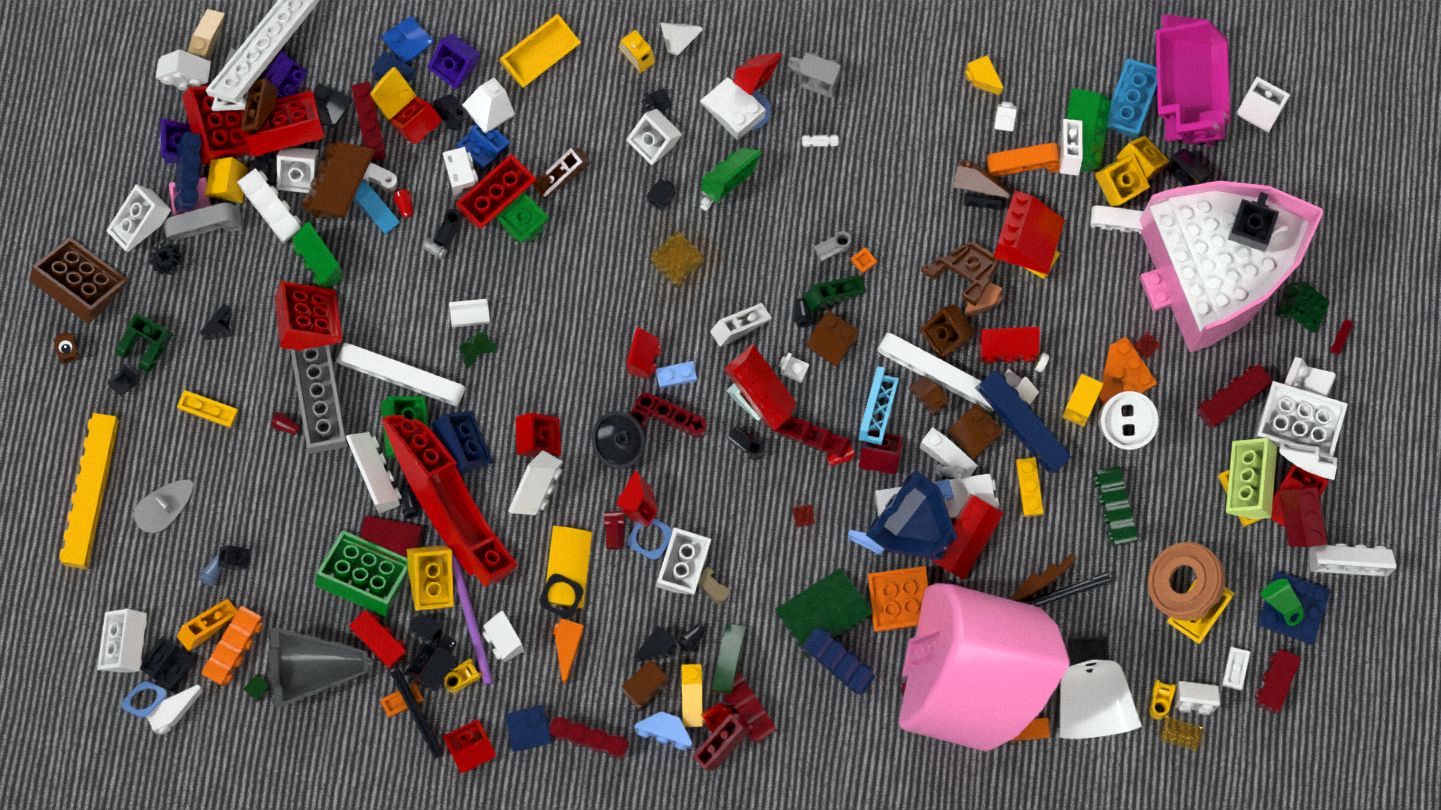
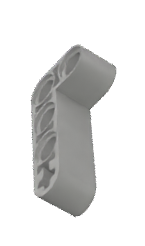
(203, 220)

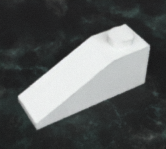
(1071, 147)
(739, 324)
(946, 452)
(172, 709)

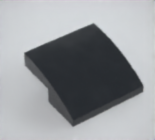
(167, 664)

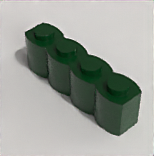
(1116, 506)

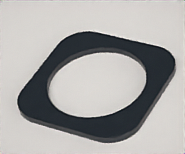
(543, 600)

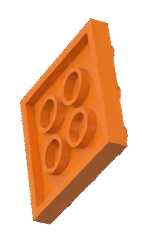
(897, 597)

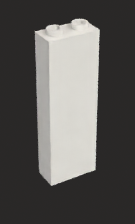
(980, 486)

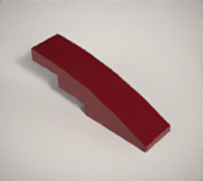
(814, 437)

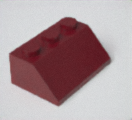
(1303, 516)

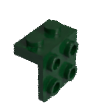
(1303, 305)

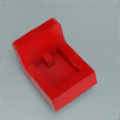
(715, 716)

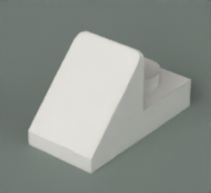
(1026, 389)

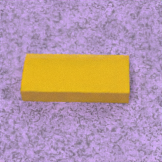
(539, 51)
(570, 559)

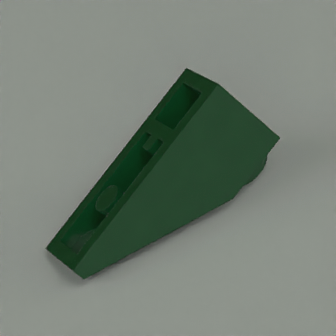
(834, 292)

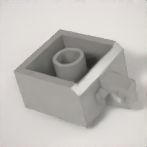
(816, 73)

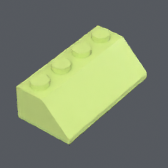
(1251, 478)

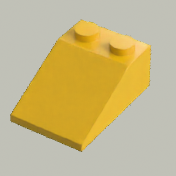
(431, 577)
(1200, 627)

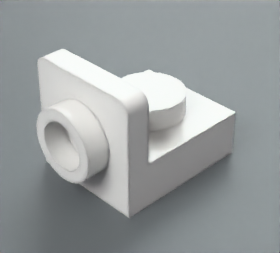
(793, 368)

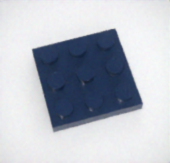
(1313, 601)

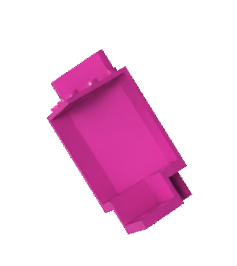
(1192, 80)

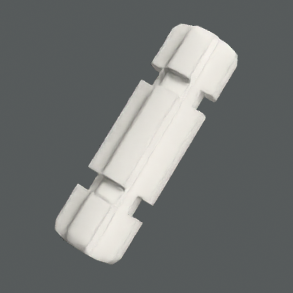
(820, 140)

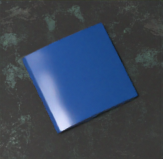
(483, 147)

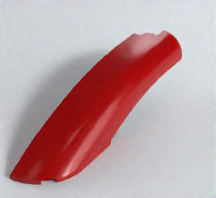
(447, 500)

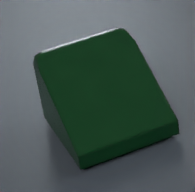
(257, 688)

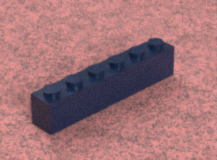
(1023, 422)

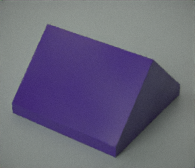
(170, 135)

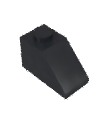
(656, 646)

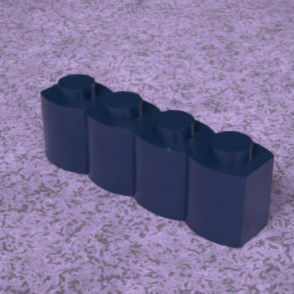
(187, 171)
(838, 661)

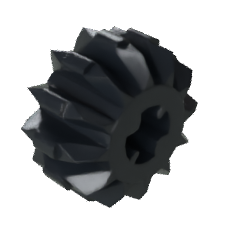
(163, 252)

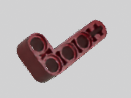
(669, 418)

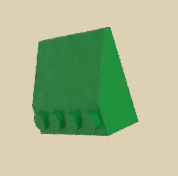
(362, 573)

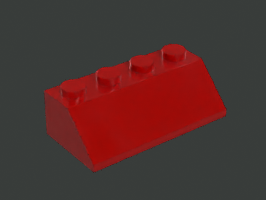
(495, 192)
(761, 388)
(973, 529)

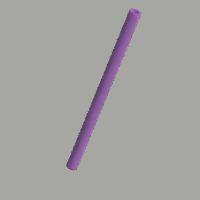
(471, 621)

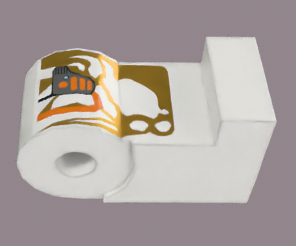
(381, 177)

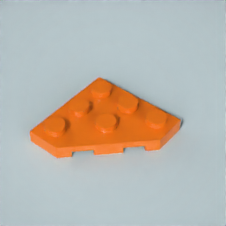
(1124, 372)

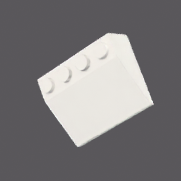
(1301, 418)

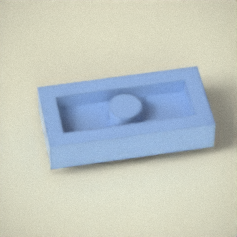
(676, 374)

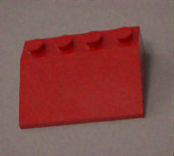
(289, 124)
(218, 130)
(1029, 234)
(307, 316)

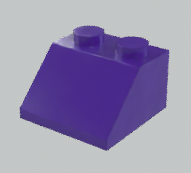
(454, 60)

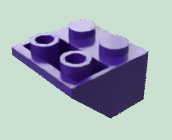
(284, 74)

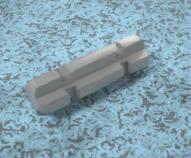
(950, 471)

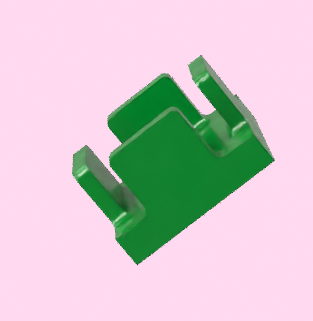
(522, 219)

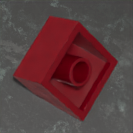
(881, 457)

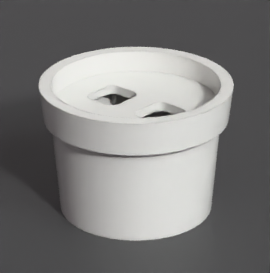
(1144, 420)

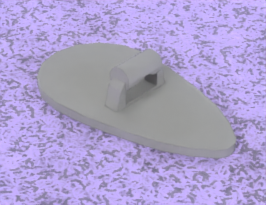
(162, 506)

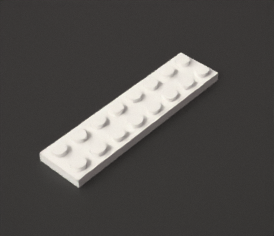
(259, 49)

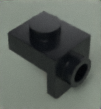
(124, 380)

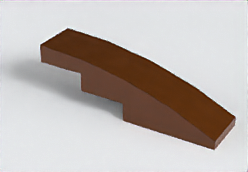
(1036, 584)

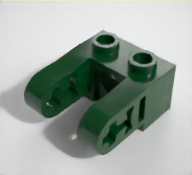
(149, 330)

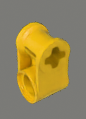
(463, 676)
(1162, 696)

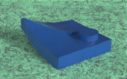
(407, 40)

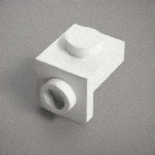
(1005, 116)

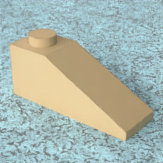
(206, 34)

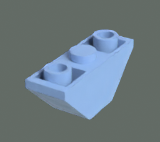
(665, 729)

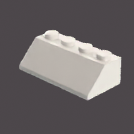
(373, 471)
(1352, 560)

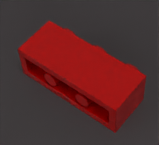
(378, 639)

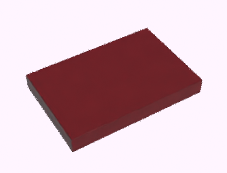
(391, 535)

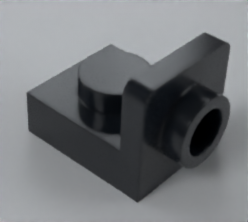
(656, 100)

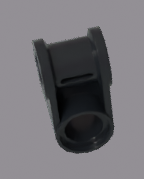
(450, 110)

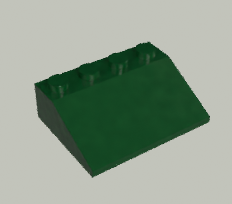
(827, 605)

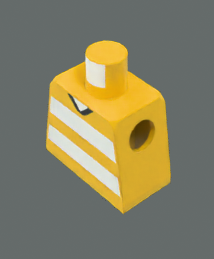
(636, 48)

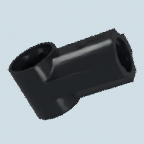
(448, 230)
(745, 442)

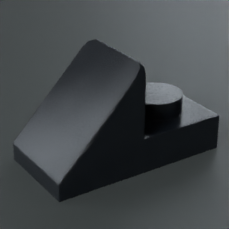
(214, 327)

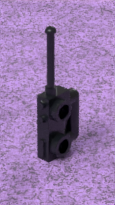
(260, 164)

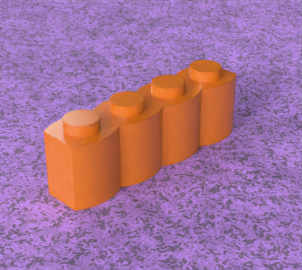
(231, 647)

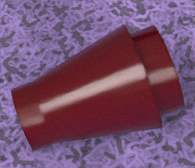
(284, 423)

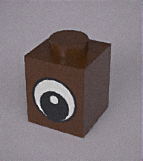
(66, 348)

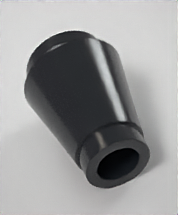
(802, 313)
(410, 505)
(691, 638)

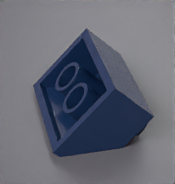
(463, 440)

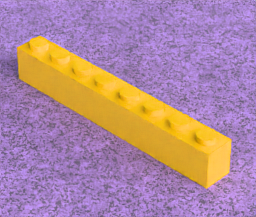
(90, 491)

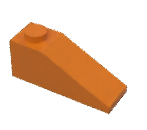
(567, 641)

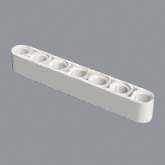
(932, 369)
(400, 374)

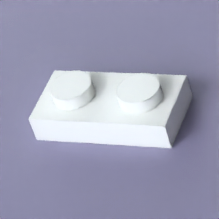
(1236, 668)

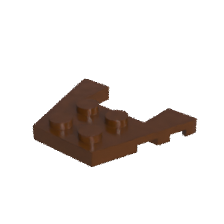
(970, 263)

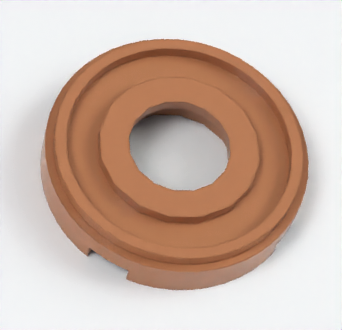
(1205, 593)

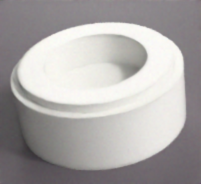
(1041, 362)

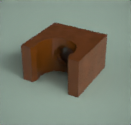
(645, 684)

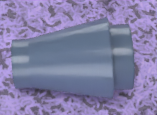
(211, 572)

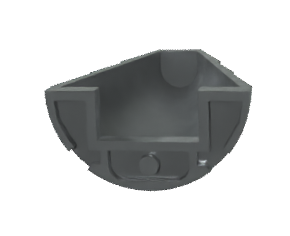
(309, 665)

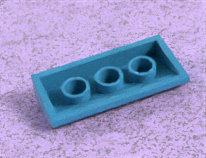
(1133, 98)

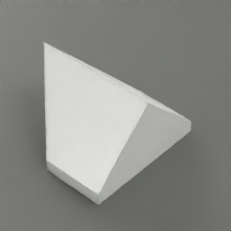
(678, 36)

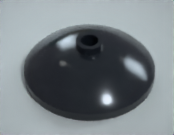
(608, 439)

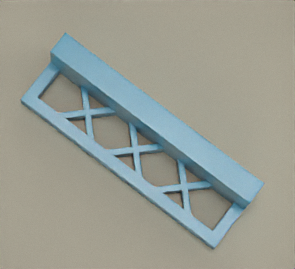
(872, 403)

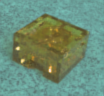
(677, 259)

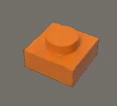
(863, 260)

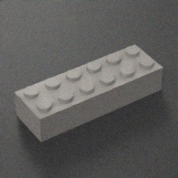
(319, 399)

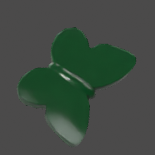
(475, 346)

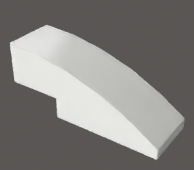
(1309, 459)

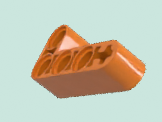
(1025, 159)

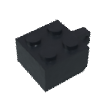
(1254, 223)
(433, 664)

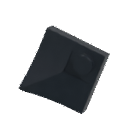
(330, 105)

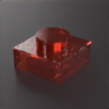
(1146, 345)
(803, 516)

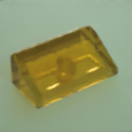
(1181, 733)

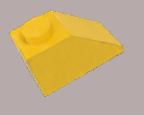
(983, 75)

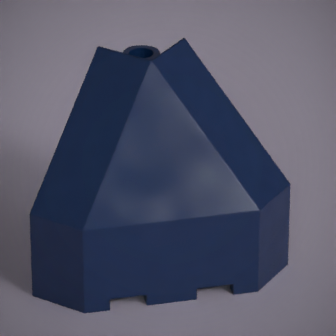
(914, 521)

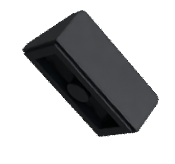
(982, 201)

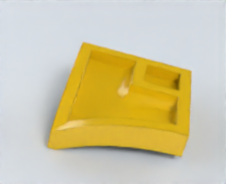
(392, 93)

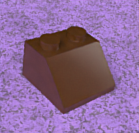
(947, 331)
(832, 338)
(975, 431)

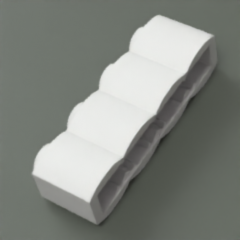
(269, 205)

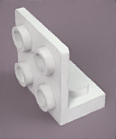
(1309, 378)

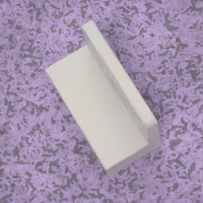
(469, 313)

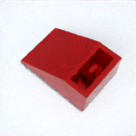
(1295, 477)

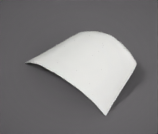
(1096, 701)

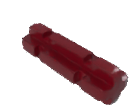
(1341, 337)

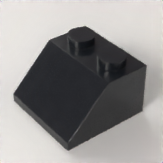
(1187, 169)

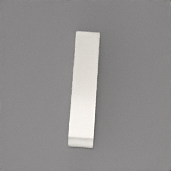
(1116, 218)

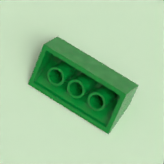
(1094, 112)

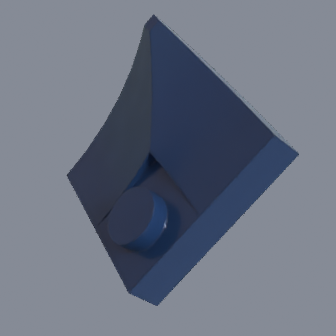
(528, 728)

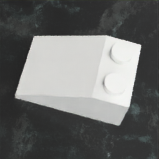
(734, 108)
(138, 217)

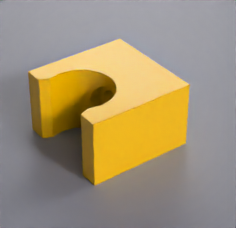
(1082, 400)

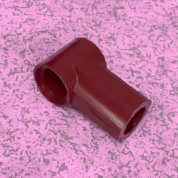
(614, 529)

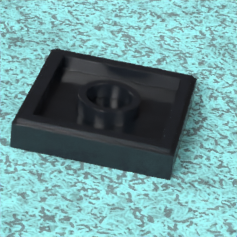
(1087, 649)

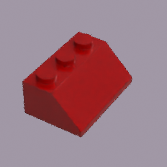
(1009, 344)

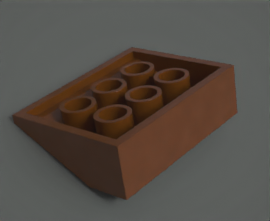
(337, 180)
(77, 279)

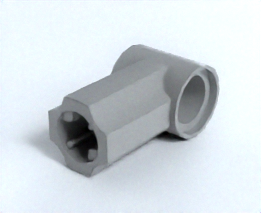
(831, 246)

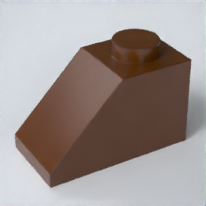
(929, 395)

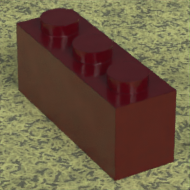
(1277, 681)
(722, 742)

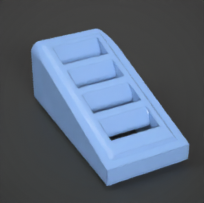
(861, 539)

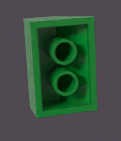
(730, 173)
(317, 257)
(409, 406)

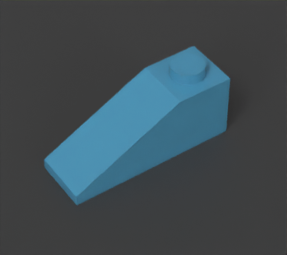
(375, 208)

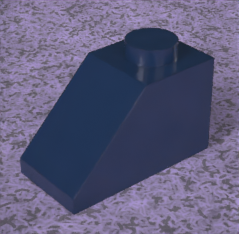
(387, 62)

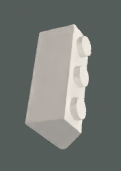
(536, 485)
(683, 562)
(122, 641)

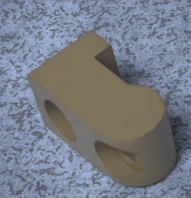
(714, 590)

